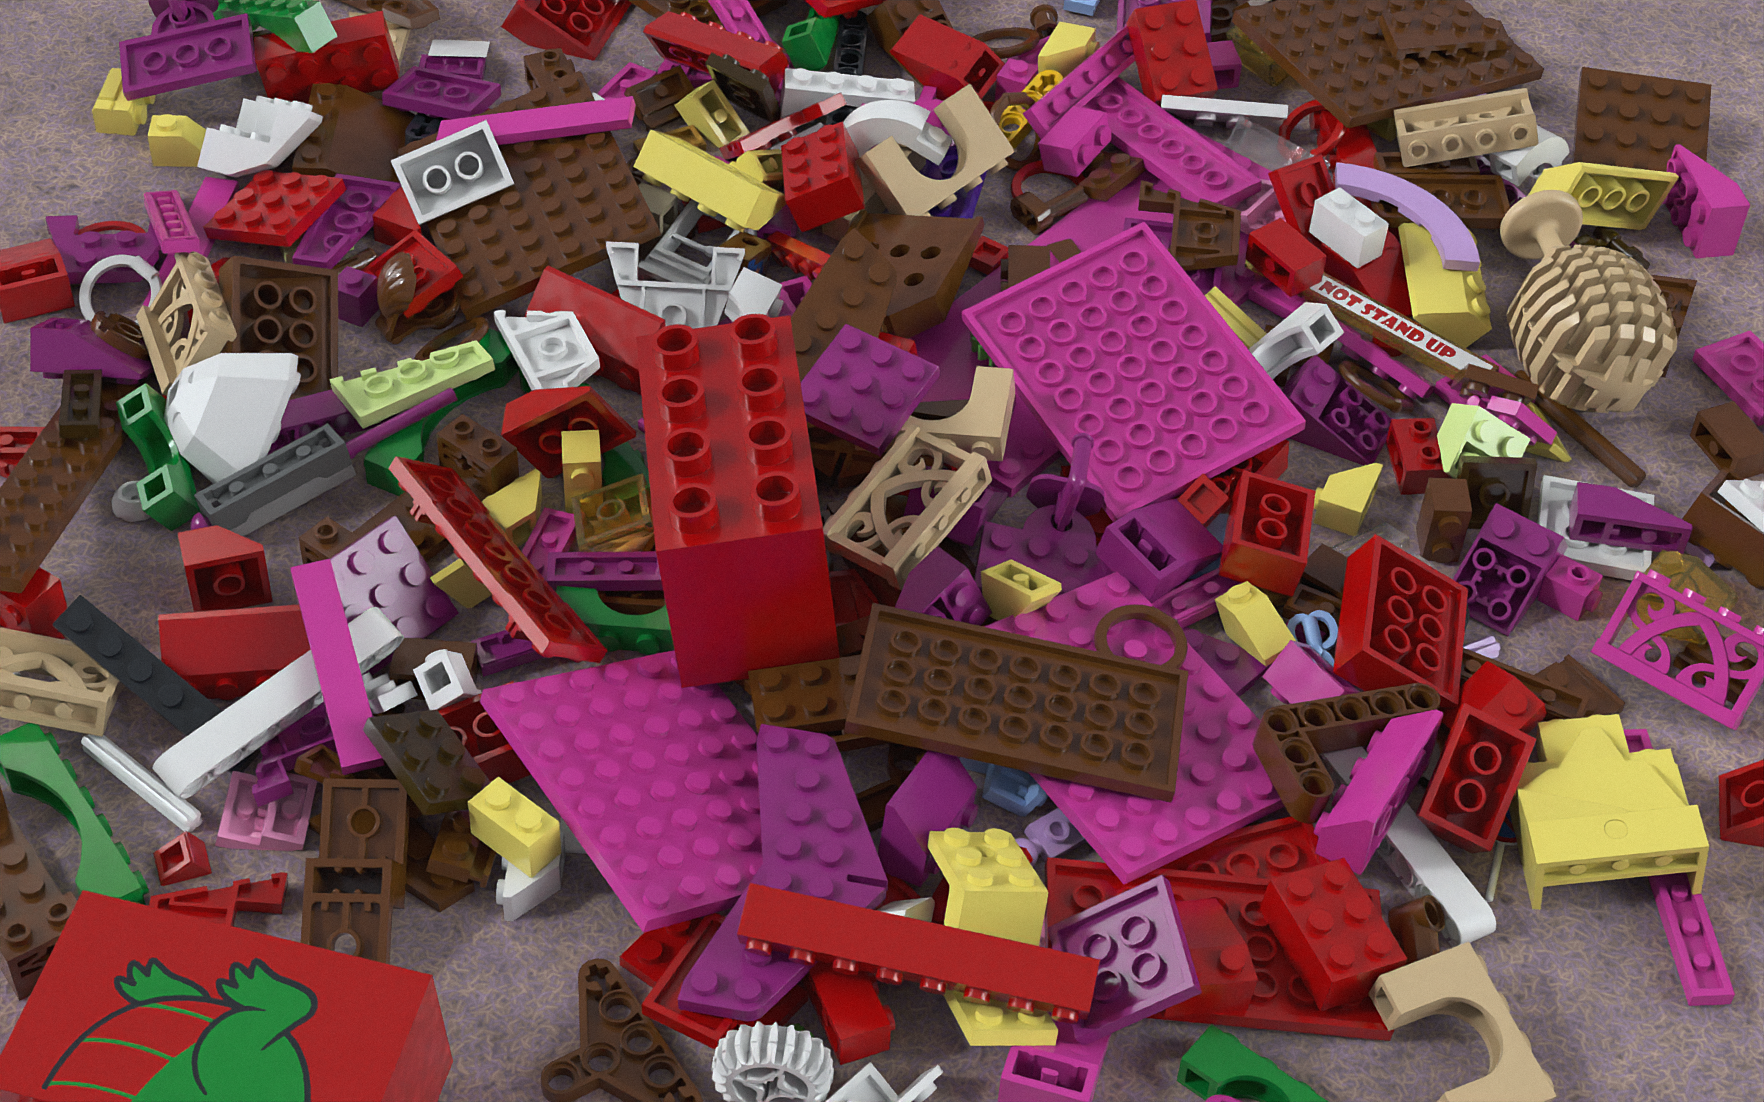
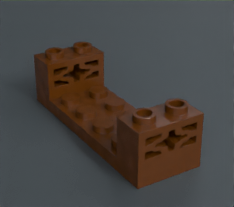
(474, 453)
(30, 908)

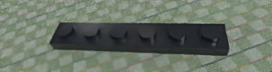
(138, 670)

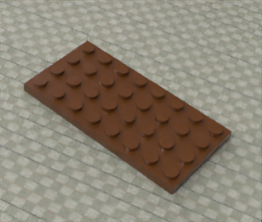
(1019, 702)

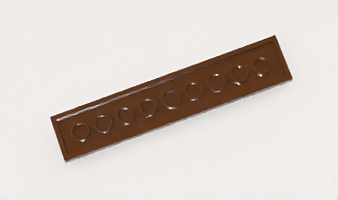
(51, 487)

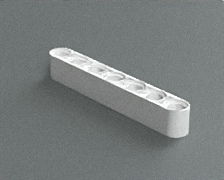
(266, 711)
(1423, 863)

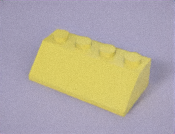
(708, 181)
(1610, 193)
(1441, 298)

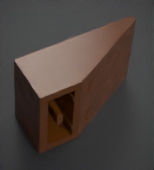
(895, 16)

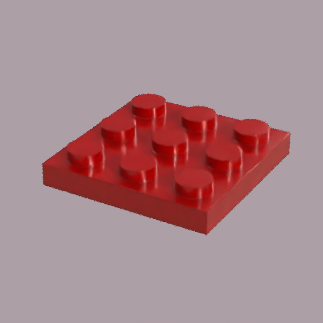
(275, 208)

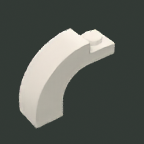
(903, 121)
(1530, 161)

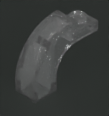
(1265, 146)

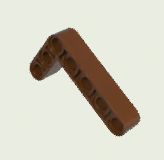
(1298, 732)

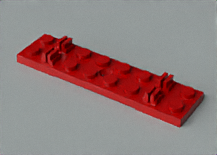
(516, 585)

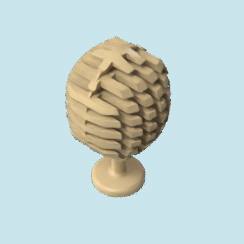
(1585, 314)

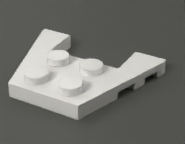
(676, 302)

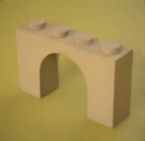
(979, 148)
(983, 421)
(1459, 986)

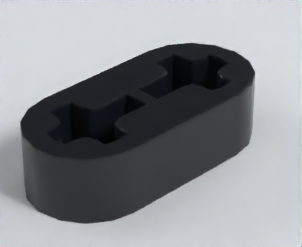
(421, 127)

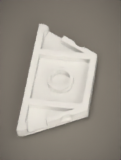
(1206, 110)
(549, 348)

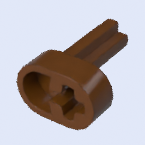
(1039, 215)

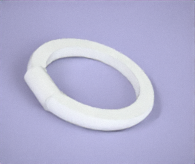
(137, 263)

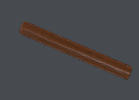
(1588, 438)

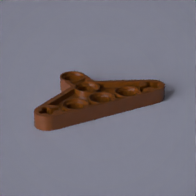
(610, 1037)

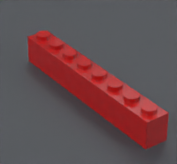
(918, 952)

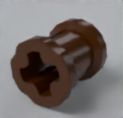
(1041, 22)

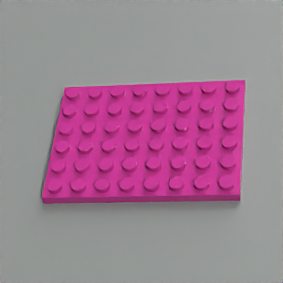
(1140, 364)
(1218, 771)
(645, 780)

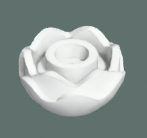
(127, 503)

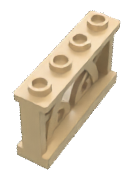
(1466, 127)
(186, 288)
(896, 474)
(74, 703)

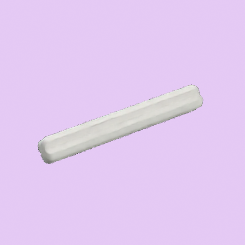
(142, 781)

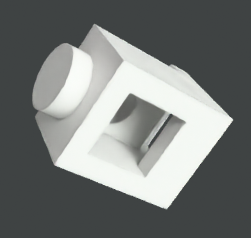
(435, 679)

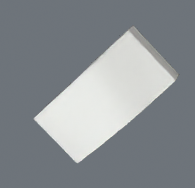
(384, 694)

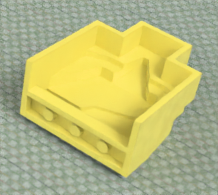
(1603, 811)

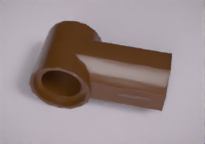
(1417, 927)

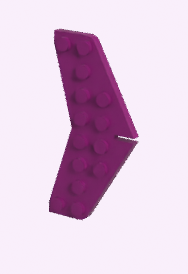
(810, 846)

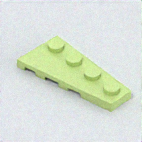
(411, 383)

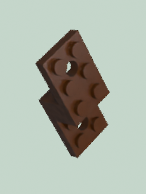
(357, 874)

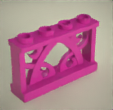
(1631, 653)

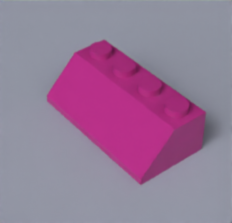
(1377, 789)

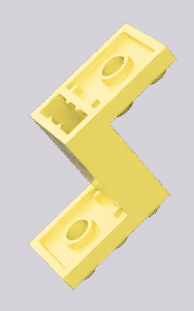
(1001, 897)

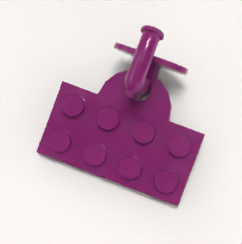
(186, 51)
(1044, 540)

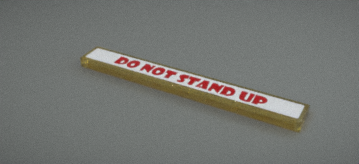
(1391, 326)

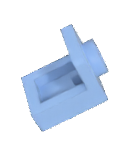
(1012, 790)

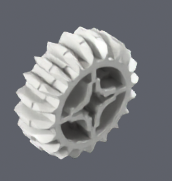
(772, 1065)

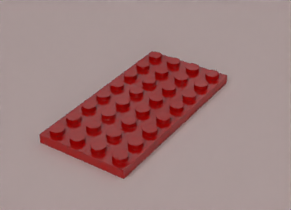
(1280, 995)

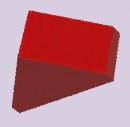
(394, 219)

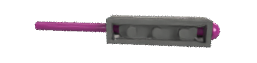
(296, 473)

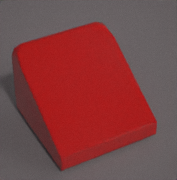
(182, 859)

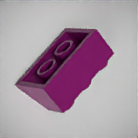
(932, 798)

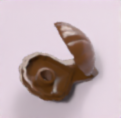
(396, 293)

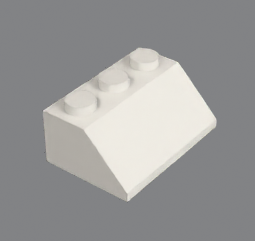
(452, 172)

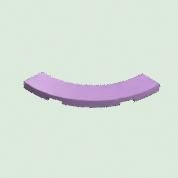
(1447, 230)

